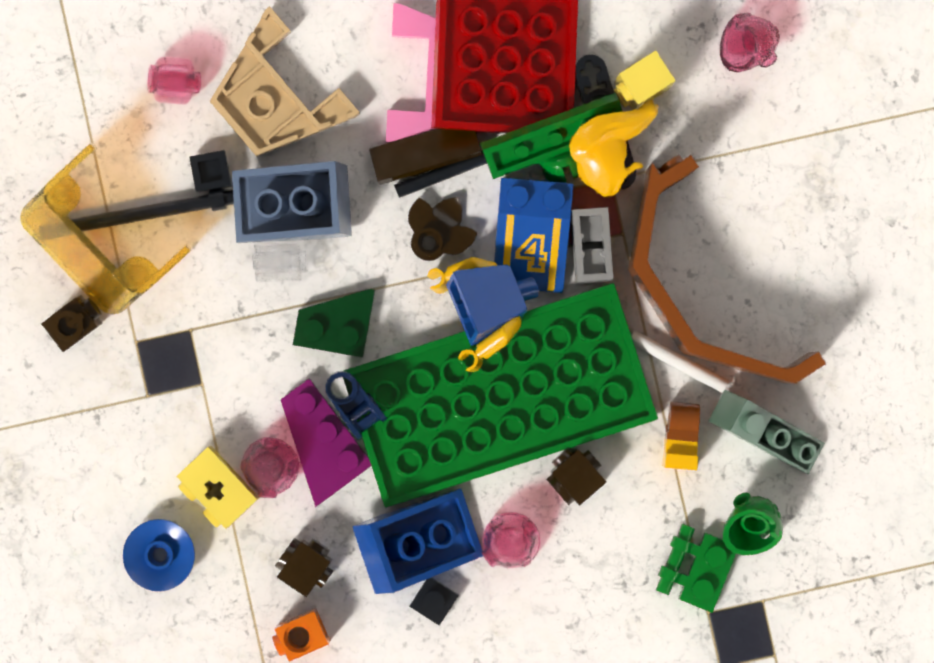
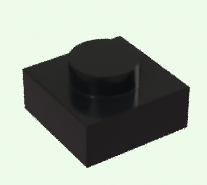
(210, 171)
(434, 600)

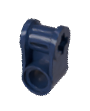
(355, 405)

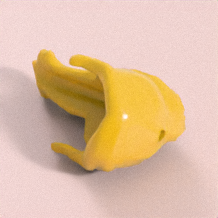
(601, 147)

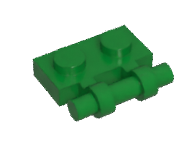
(707, 571)

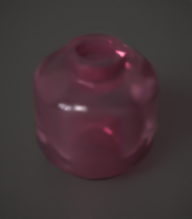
(173, 80)

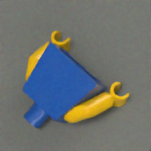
(486, 302)

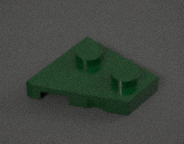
(336, 324)

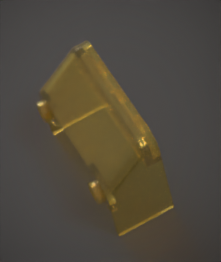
(75, 253)

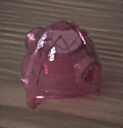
(748, 43)
(270, 466)
(510, 540)

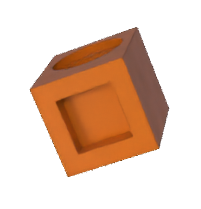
(317, 635)

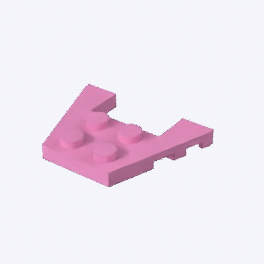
(412, 24)

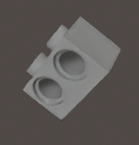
(591, 245)

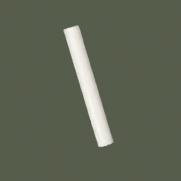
(679, 361)

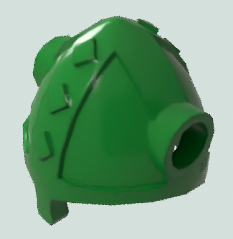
(751, 523)

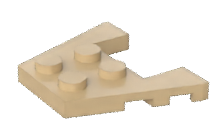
(263, 105)

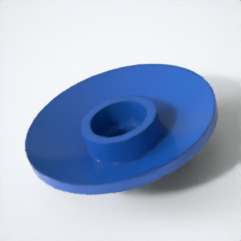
(140, 558)

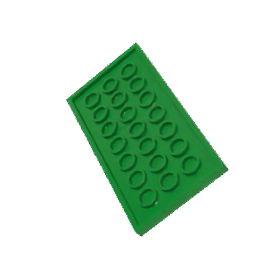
(551, 388)

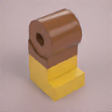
(681, 436)

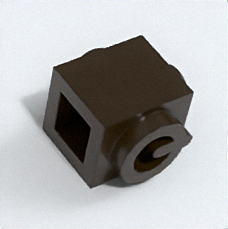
(73, 322)
(576, 476)
(304, 565)

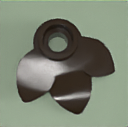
(443, 225)

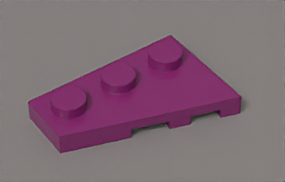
(323, 442)

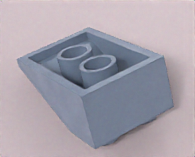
(292, 202)

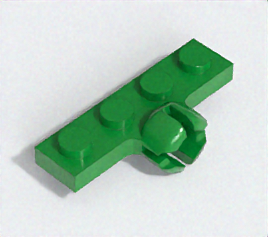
(544, 142)

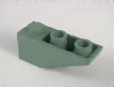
(766, 431)

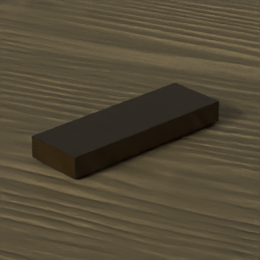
(423, 153)

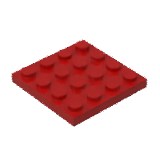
(502, 63)

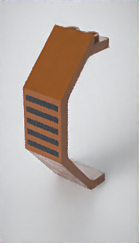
(662, 304)

